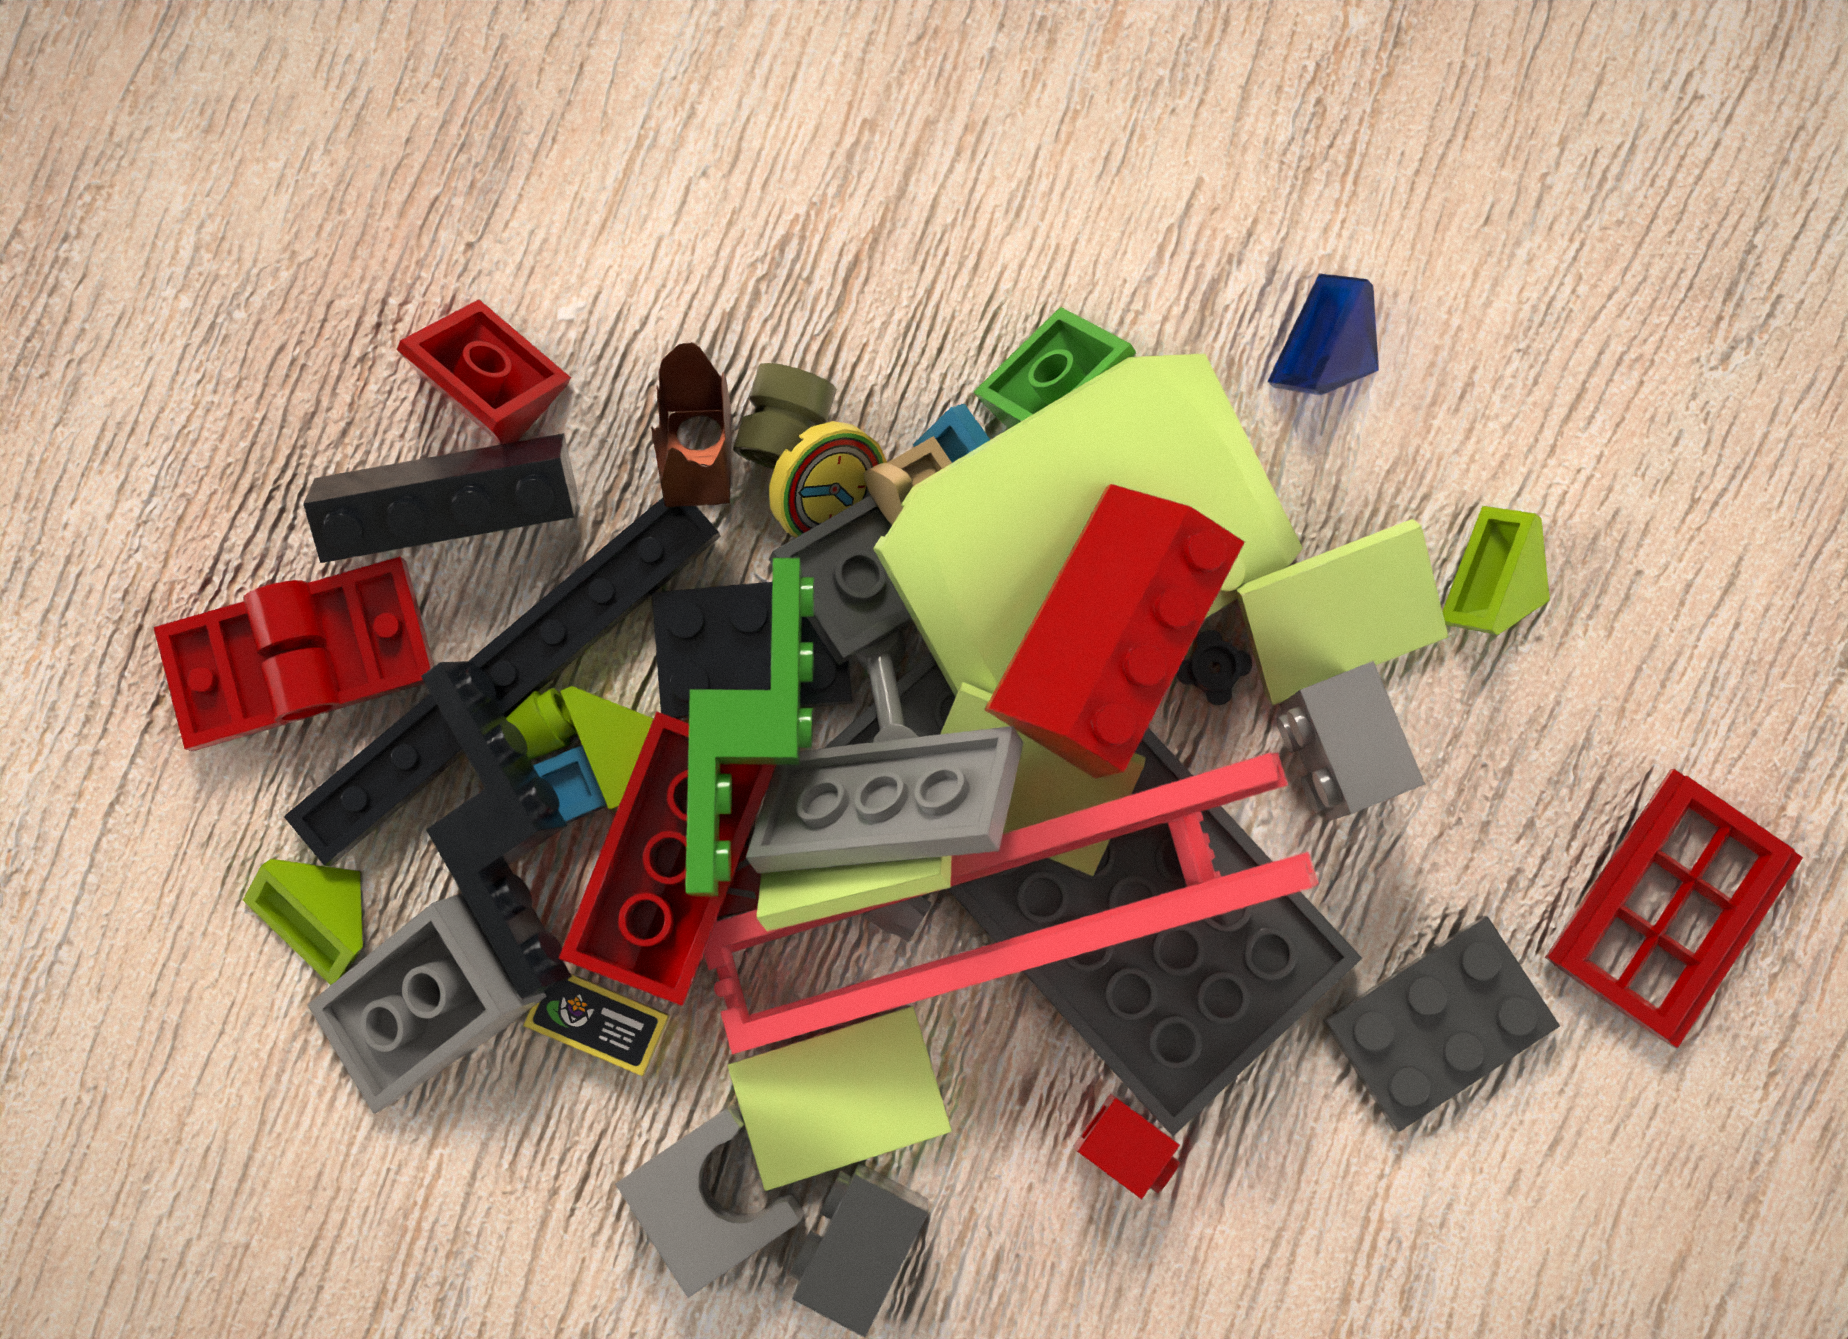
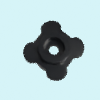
(1231, 661)

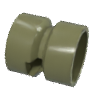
(786, 406)

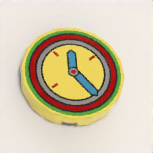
(822, 475)

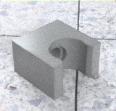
(684, 1219)

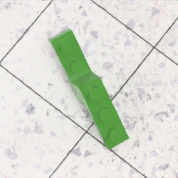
(747, 729)

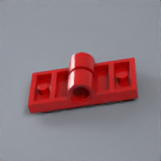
(294, 653)

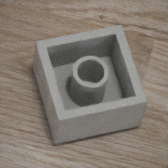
(1348, 743)

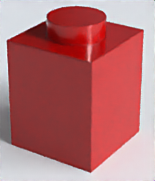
(1128, 1148)

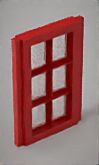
(1674, 907)

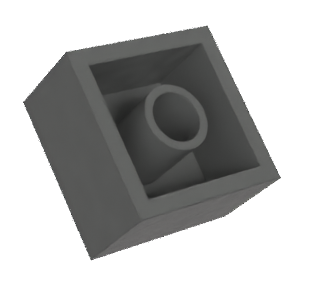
(861, 1249)

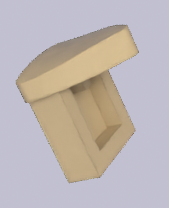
(893, 480)

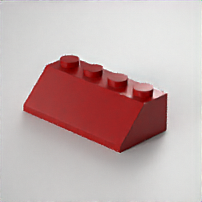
(1115, 629)
(636, 909)

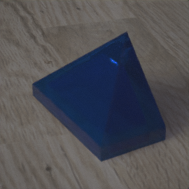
(1331, 338)

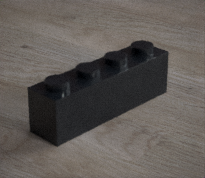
(441, 498)

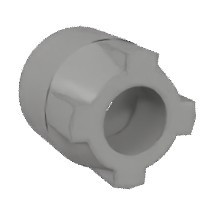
(901, 917)

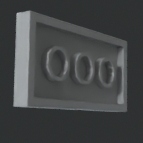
(888, 801)

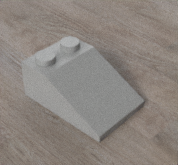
(418, 1003)

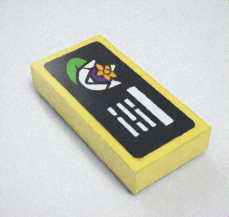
(600, 1023)

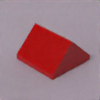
(485, 370)

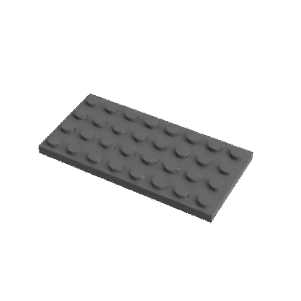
(1174, 1006)

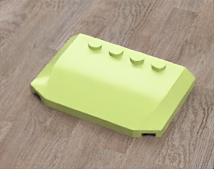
(1000, 522)

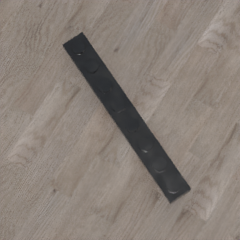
(516, 662)

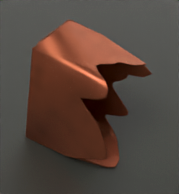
(692, 389)

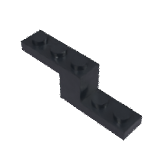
(497, 827)

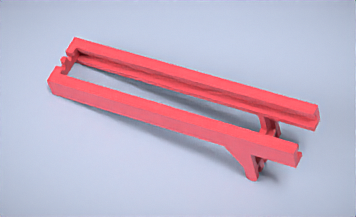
(1205, 896)

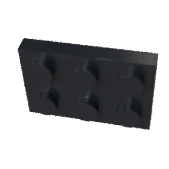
(724, 643)

